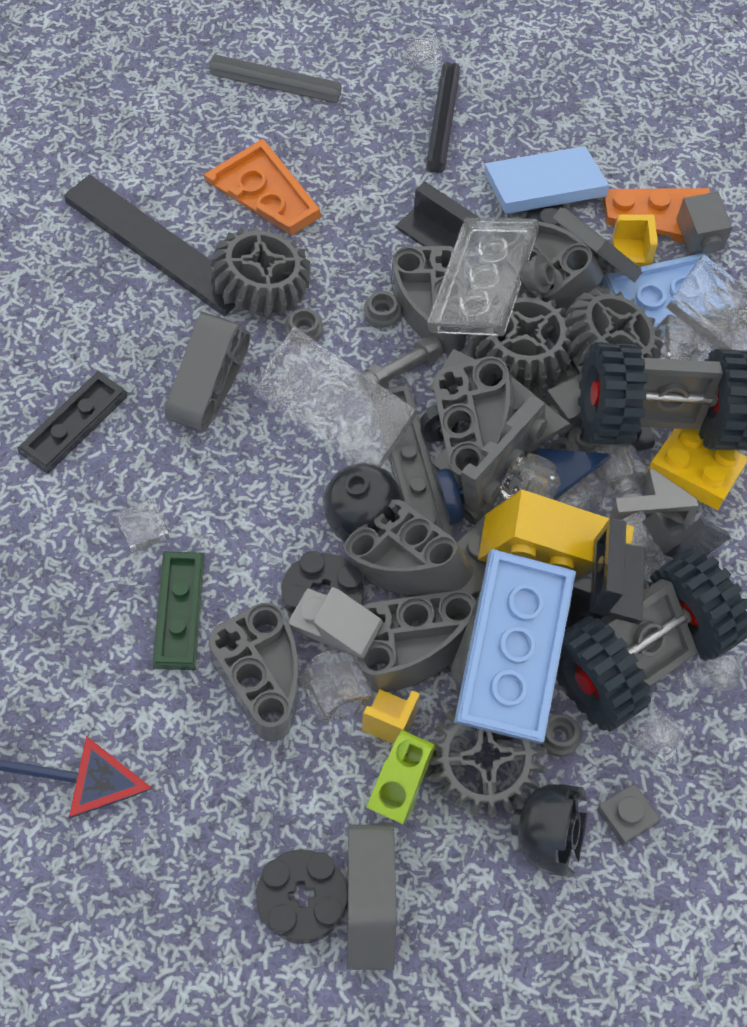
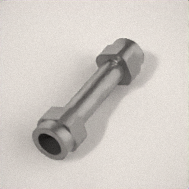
(425, 352)

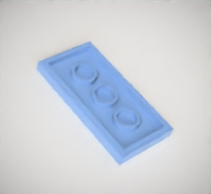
(515, 647)

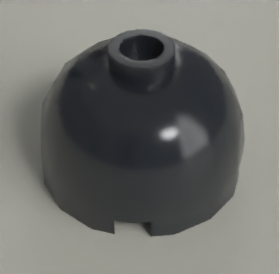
(358, 497)
(551, 827)

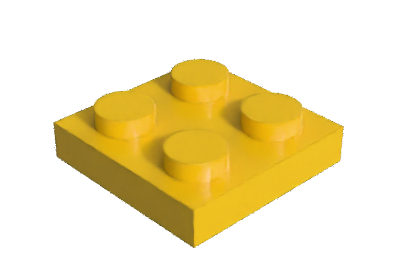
(696, 469)

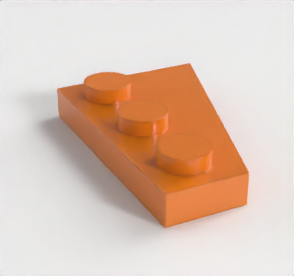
(265, 187)
(661, 203)

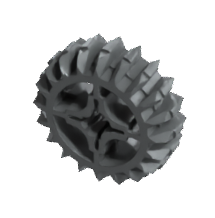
(260, 271)
(610, 319)
(525, 341)
(490, 793)

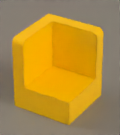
(636, 238)
(390, 715)

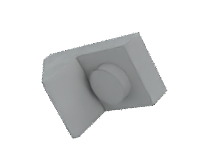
(660, 497)
(335, 621)

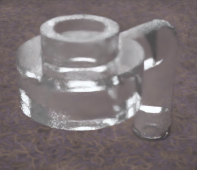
(717, 672)

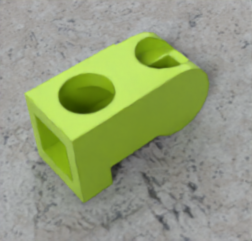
(401, 777)

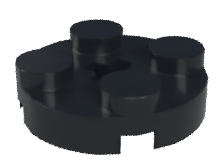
(319, 569)
(323, 911)

